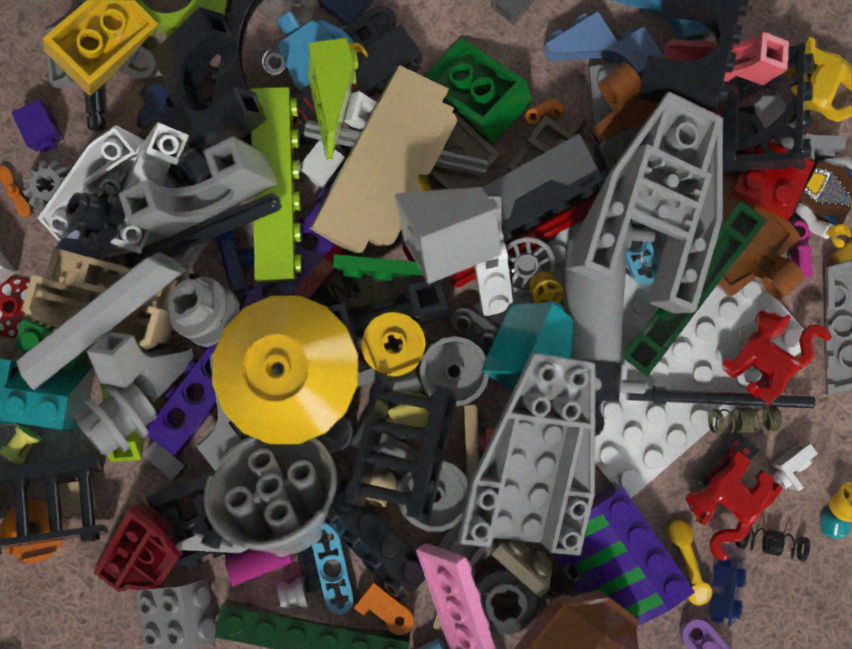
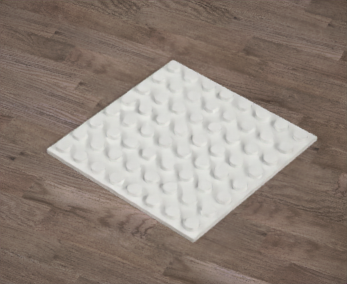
(645, 437)

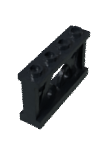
(738, 142)

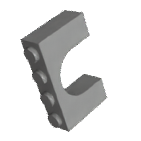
(237, 176)

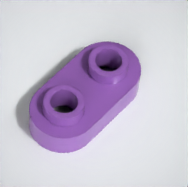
(708, 636)

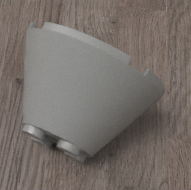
(272, 495)

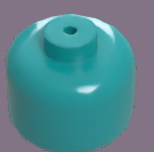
(832, 526)

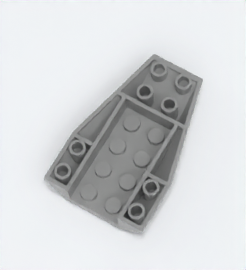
(539, 461)

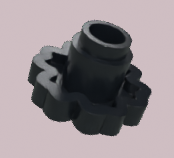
(96, 215)

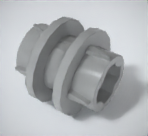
(202, 310)
(116, 418)

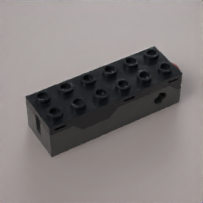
(542, 186)

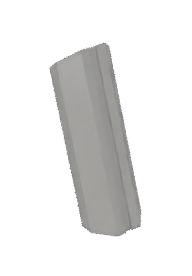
(98, 318)

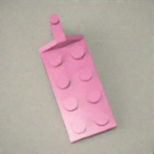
(455, 598)

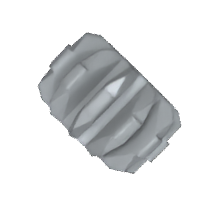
(40, 178)

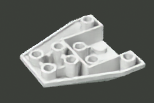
(104, 161)

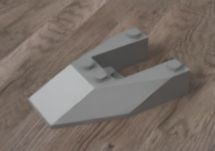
(671, 184)

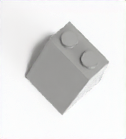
(449, 229)

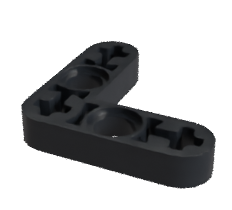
(190, 167)

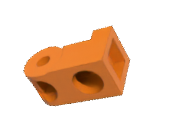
(386, 606)

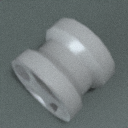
(293, 595)

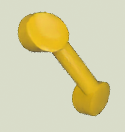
(682, 535)

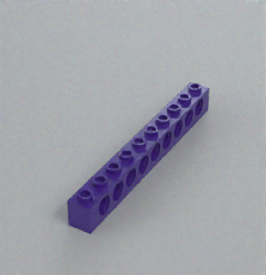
(175, 437)

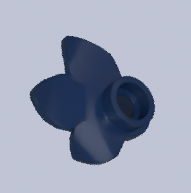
(157, 108)

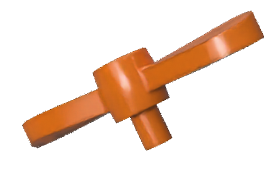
(15, 192)

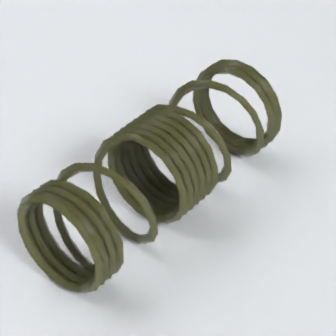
(744, 419)

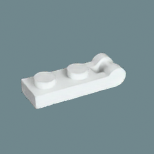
(494, 284)

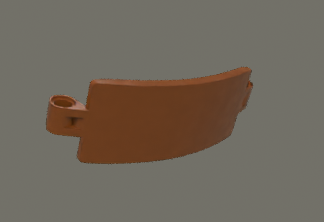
(763, 255)

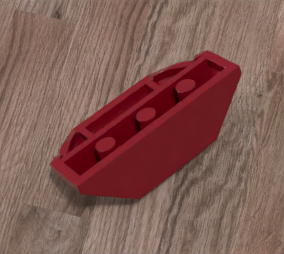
(139, 552)

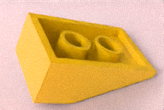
(98, 40)

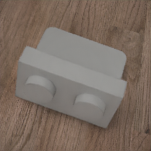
(177, 616)

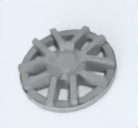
(525, 263)

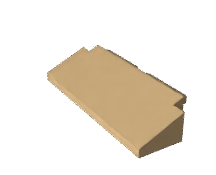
(389, 155)

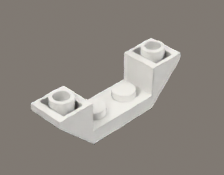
(152, 163)

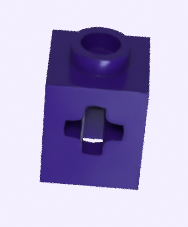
(38, 126)

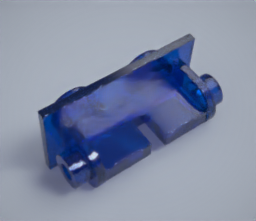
(727, 604)

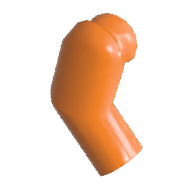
(549, 107)

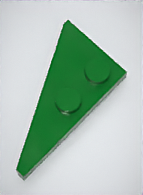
(378, 268)

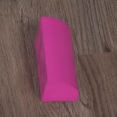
(252, 564)

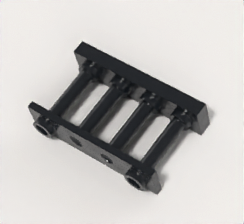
(425, 468)
(51, 474)

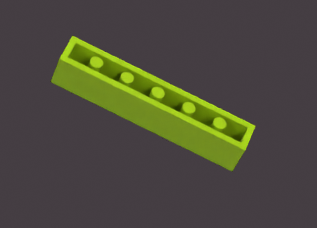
(277, 233)

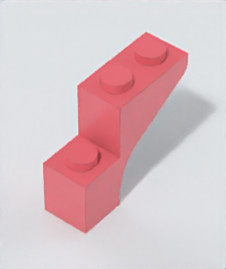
(756, 58)

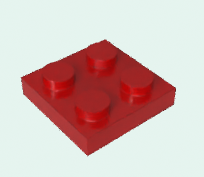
(773, 188)

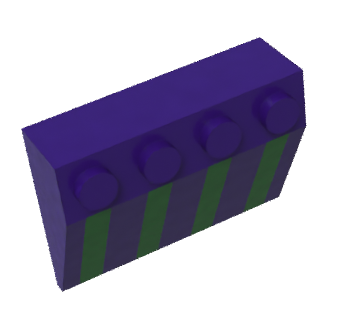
(626, 559)

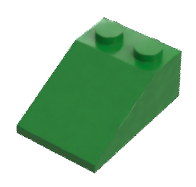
(480, 89)

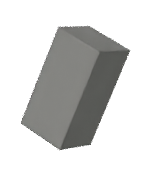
(167, 463)

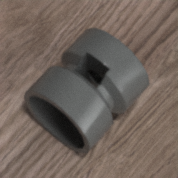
(339, 435)

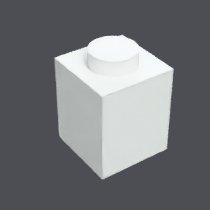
(318, 169)

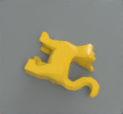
(828, 73)

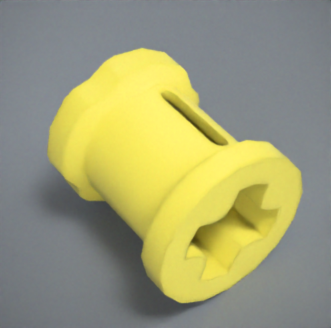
(20, 444)

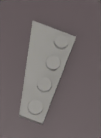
(839, 323)

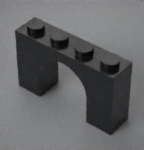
(182, 65)
(700, 79)
(422, 303)

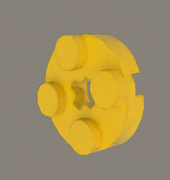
(377, 335)

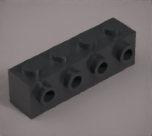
(375, 544)

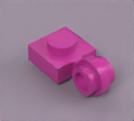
(802, 252)

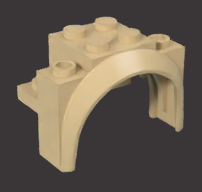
(77, 280)

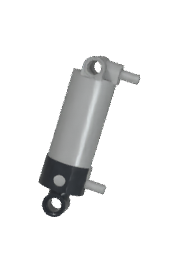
(598, 325)

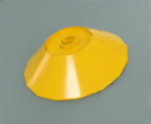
(316, 375)

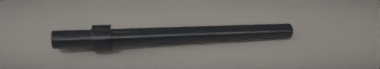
(660, 395)

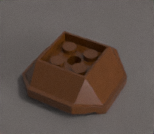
(583, 622)

